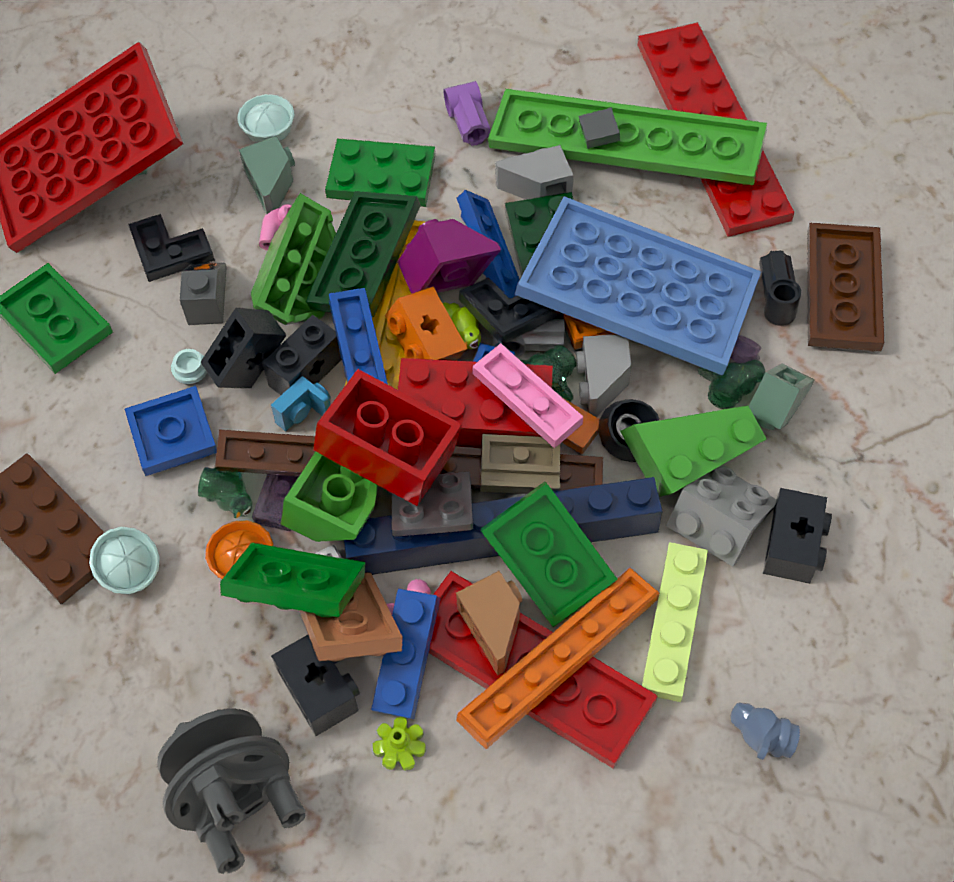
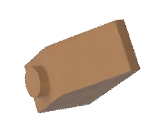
(492, 616)

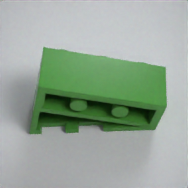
(691, 445)

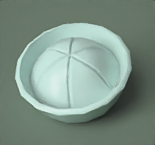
(266, 117)
(124, 560)

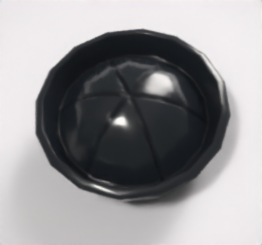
(621, 416)

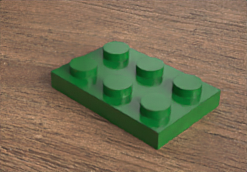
(380, 169)
(52, 318)
(548, 554)
(293, 580)

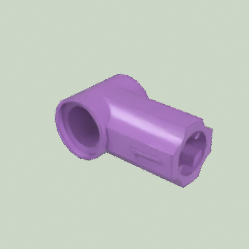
(466, 107)

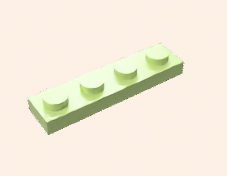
(675, 621)

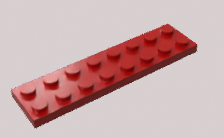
(695, 83)

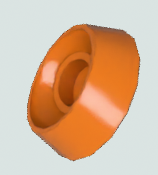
(230, 542)

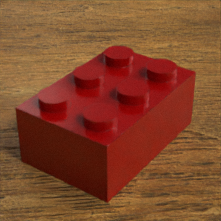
(386, 437)

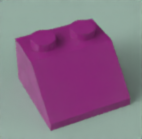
(446, 256)

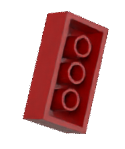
(463, 397)

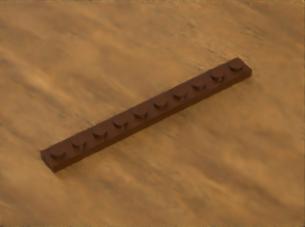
(291, 453)

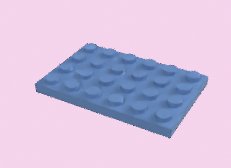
(640, 285)

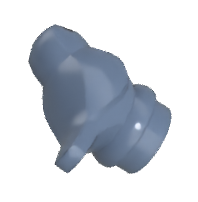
(765, 731)

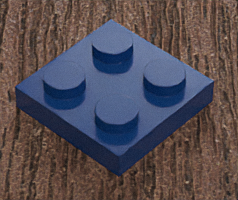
(170, 431)

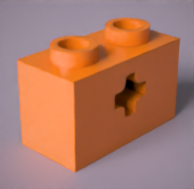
(425, 327)

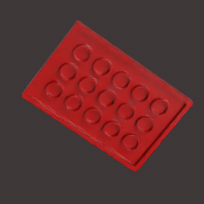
(83, 146)

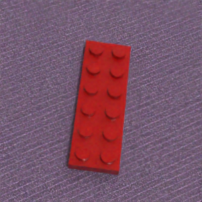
(590, 709)

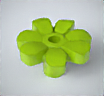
(399, 744)

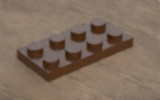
(844, 287)
(46, 528)

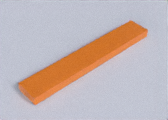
(556, 658)

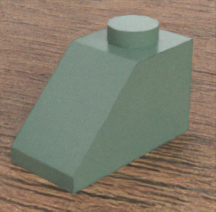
(268, 171)
(779, 396)

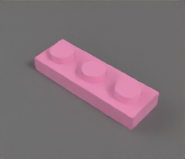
(527, 395)

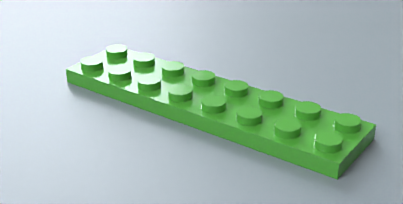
(648, 136)

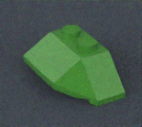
(294, 262)

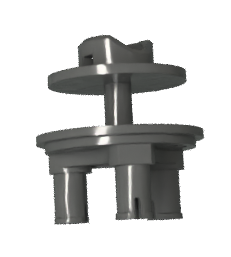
(223, 774)

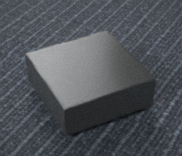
(599, 128)

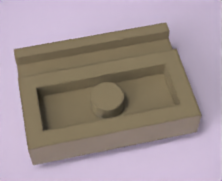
(518, 464)

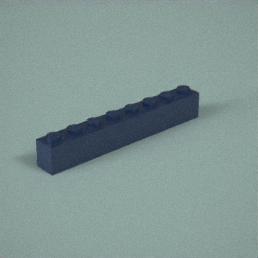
(599, 510)

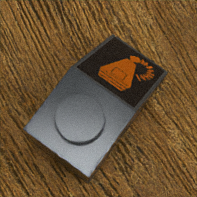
(203, 293)

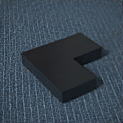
(167, 255)
(503, 316)

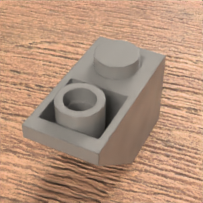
(535, 174)
(605, 368)

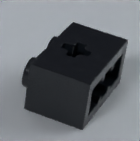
(241, 348)
(307, 353)
(787, 554)
(323, 704)

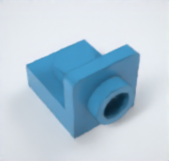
(297, 401)

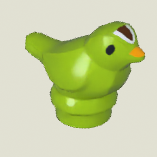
(465, 323)

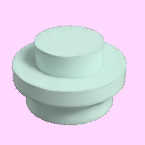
(187, 366)

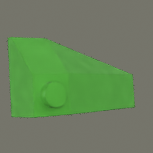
(328, 501)

